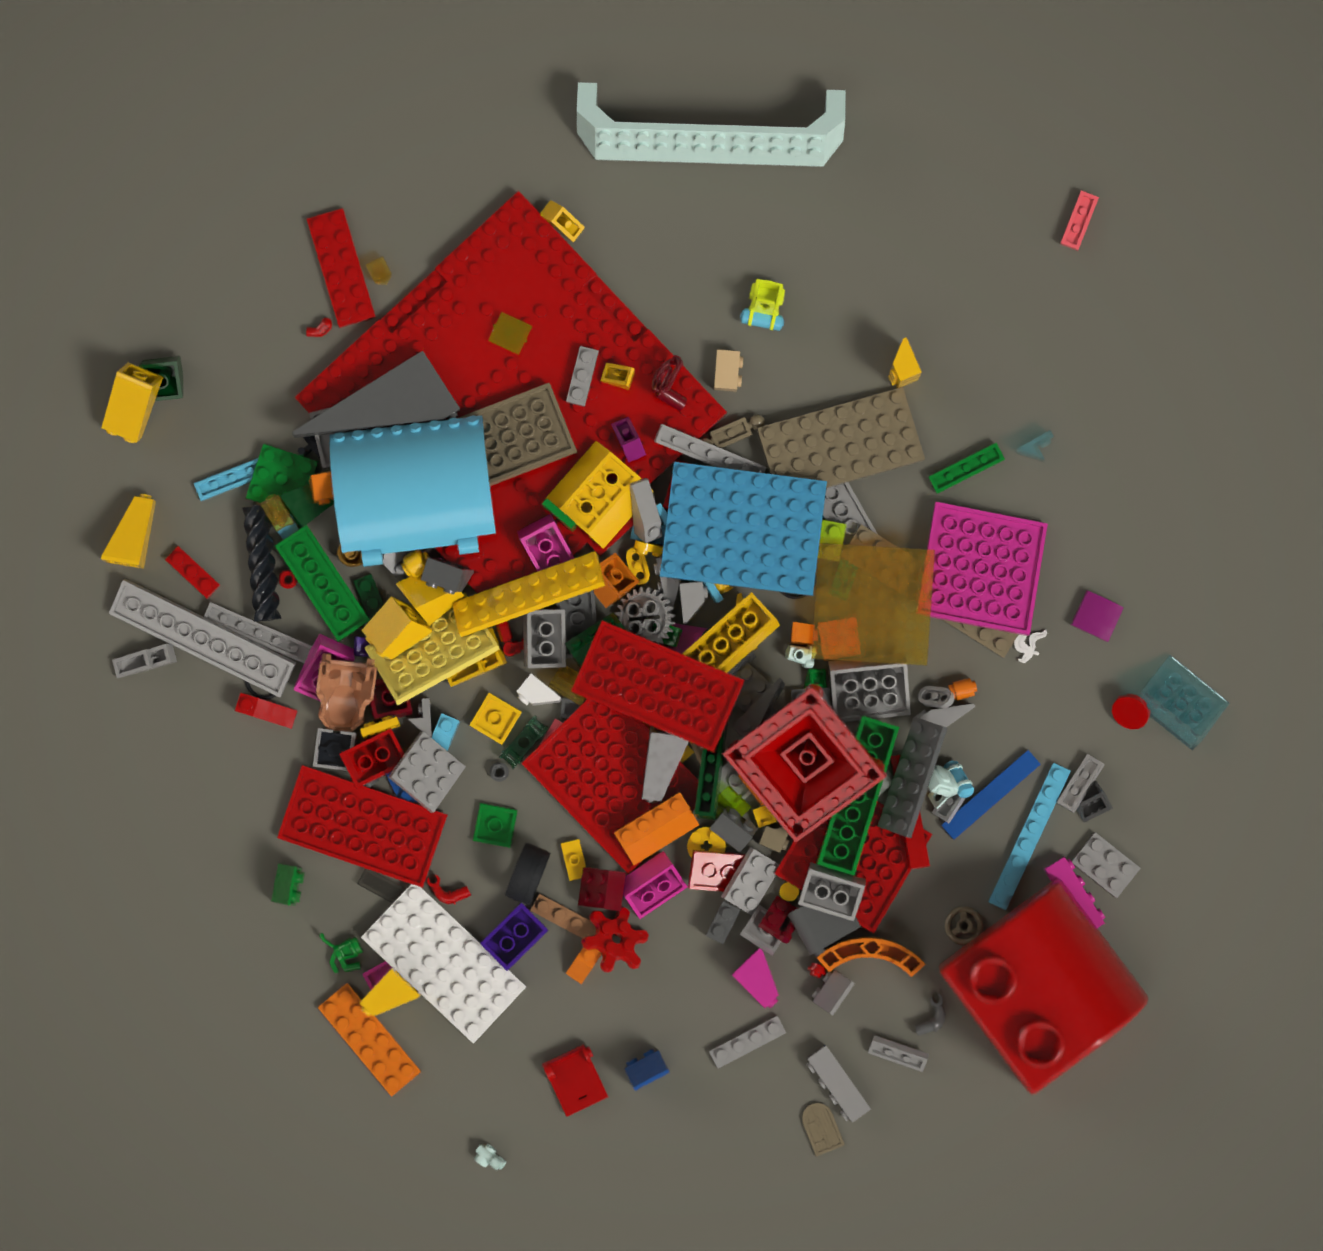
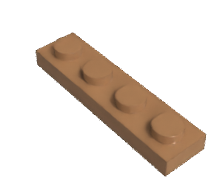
(563, 917)

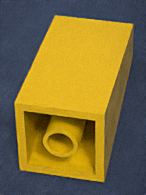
(131, 402)

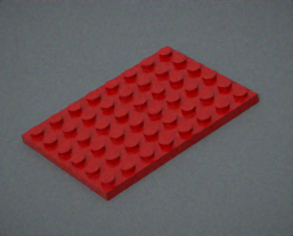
(598, 772)

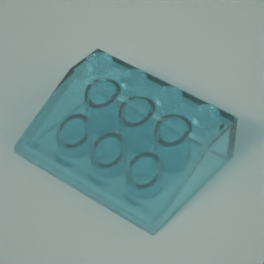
(1182, 702)

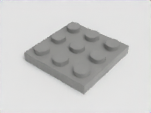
(427, 772)

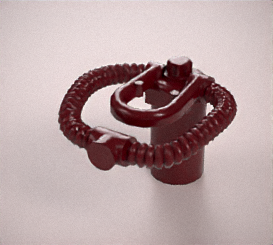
(664, 391)

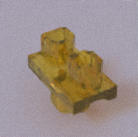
(277, 512)

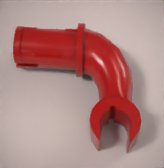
(448, 897)

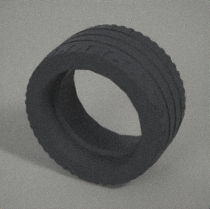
(527, 874)

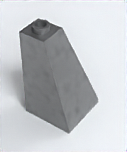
(661, 762)

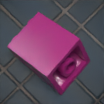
(757, 979)

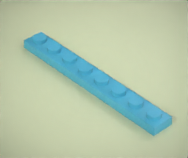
(1029, 836)

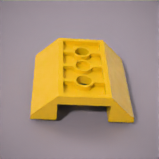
(588, 484)

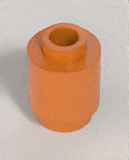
(963, 688)

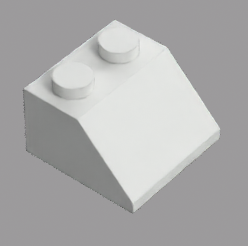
(536, 692)

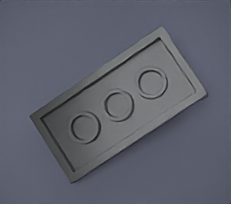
(579, 615)

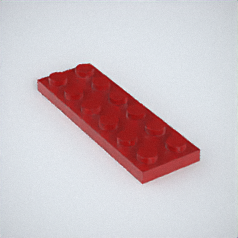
(341, 268)

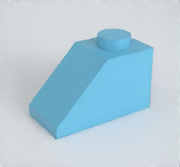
(445, 731)

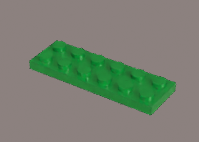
(322, 583)

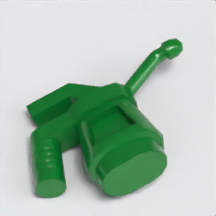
(347, 949)

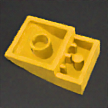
(482, 666)

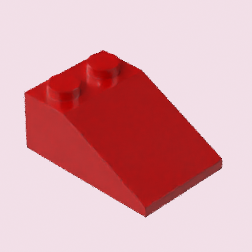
(372, 758)

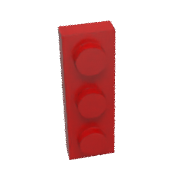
(192, 572)

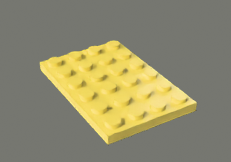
(432, 658)

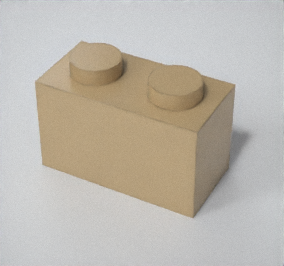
(727, 370)

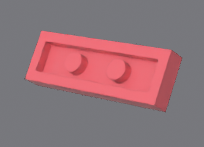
(1079, 220)

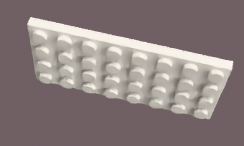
(443, 962)

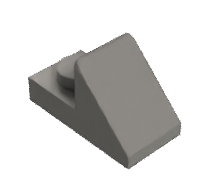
(424, 723)

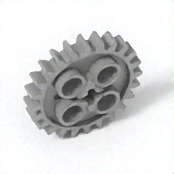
(643, 600)

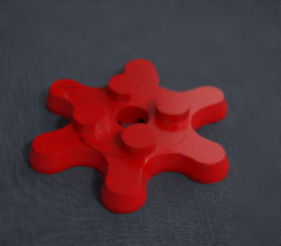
(609, 949)

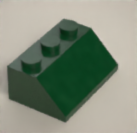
(580, 644)

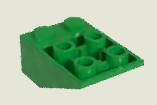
(287, 885)

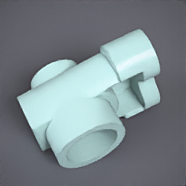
(803, 656)
(486, 1155)

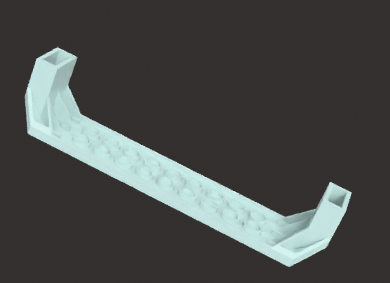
(710, 142)

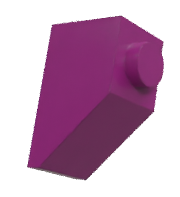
(628, 439)

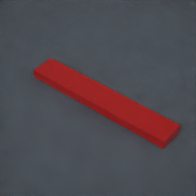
(915, 845)

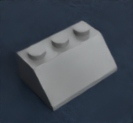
(544, 638)
(832, 891)

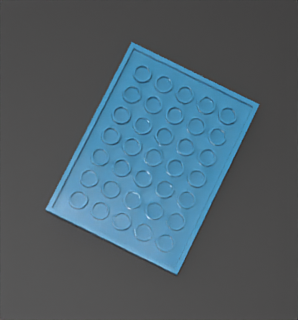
(743, 529)

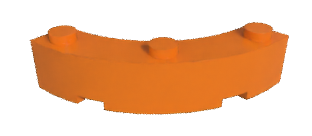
(870, 948)

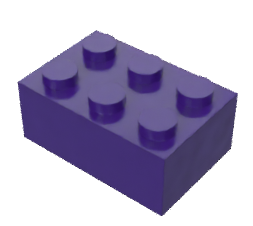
(514, 936)

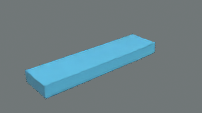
(225, 480)

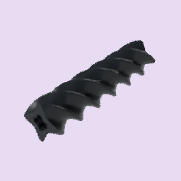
(261, 564)

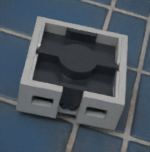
(329, 747)

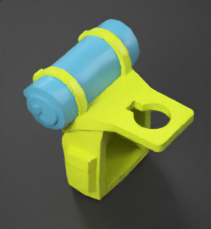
(764, 307)

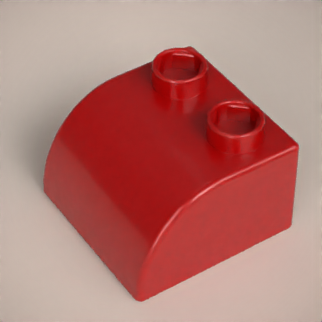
(1044, 986)

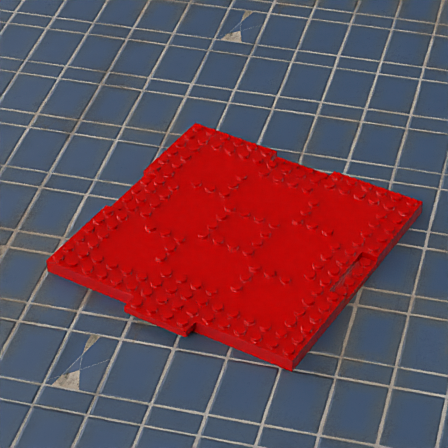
(534, 275)

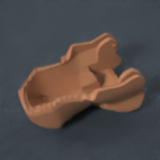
(344, 692)

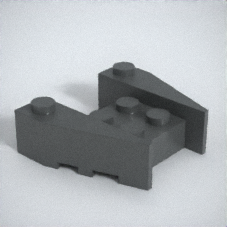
(755, 697)

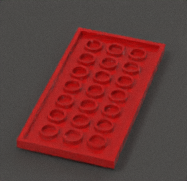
(657, 686)
(362, 826)

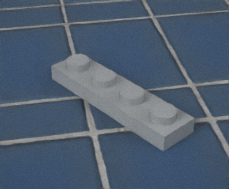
(747, 1042)

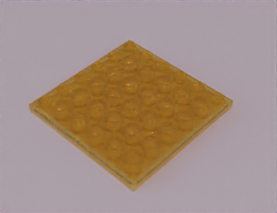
(873, 604)

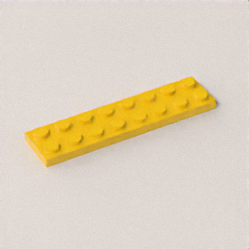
(528, 594)

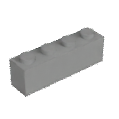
(839, 1084)

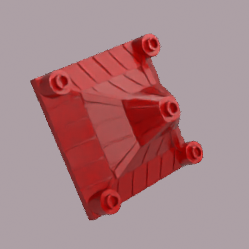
(804, 763)

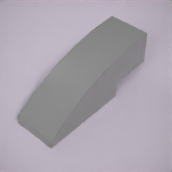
(144, 660)

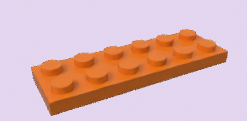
(369, 1040)

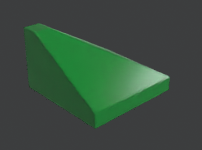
(817, 677)

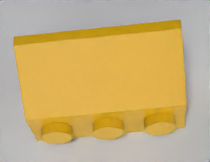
(905, 366)

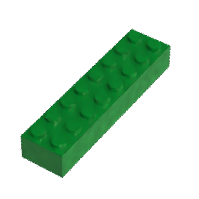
(850, 825)

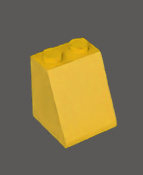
(428, 601)
(395, 628)
(388, 994)

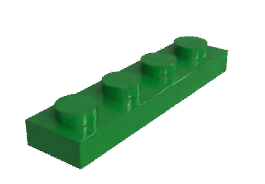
(966, 468)

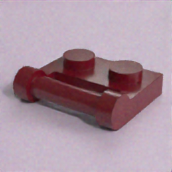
(775, 917)

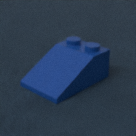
(646, 1069)

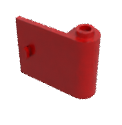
(574, 1077)

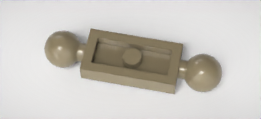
(734, 431)

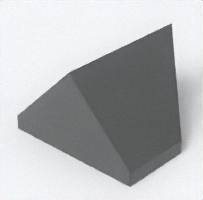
(1094, 803)

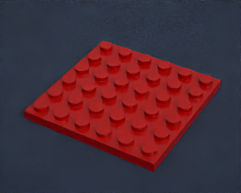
(881, 863)

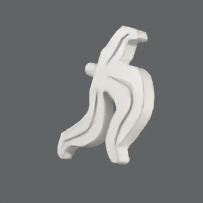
(1028, 651)

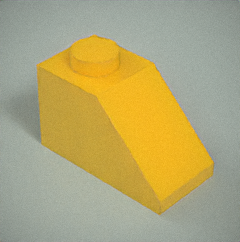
(562, 220)

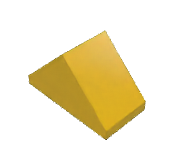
(618, 375)

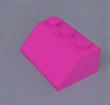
(652, 885)

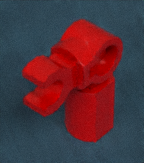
(510, 648)

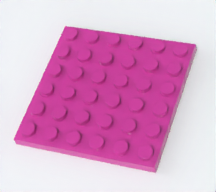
(985, 567)

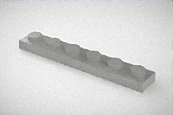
(704, 451)
(258, 633)

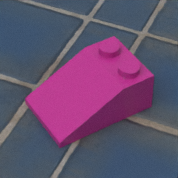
(545, 543)
(308, 677)

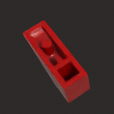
(266, 710)

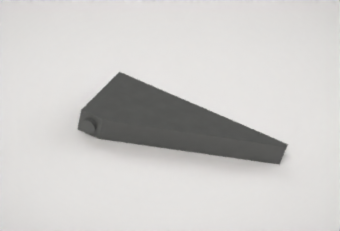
(399, 397)

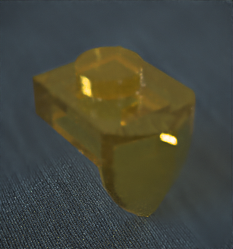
(379, 271)

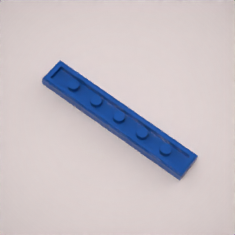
(991, 794)

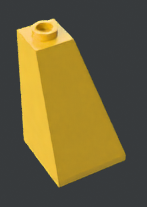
(132, 535)

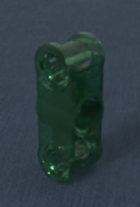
(516, 750)

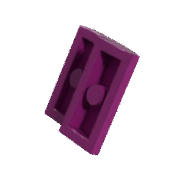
(1097, 616)

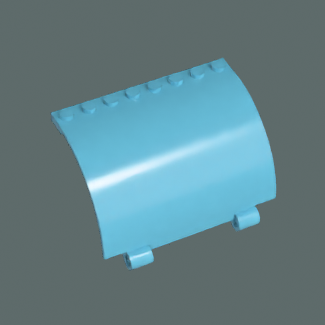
(411, 487)

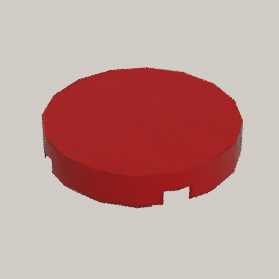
(1130, 711)

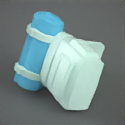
(949, 782)

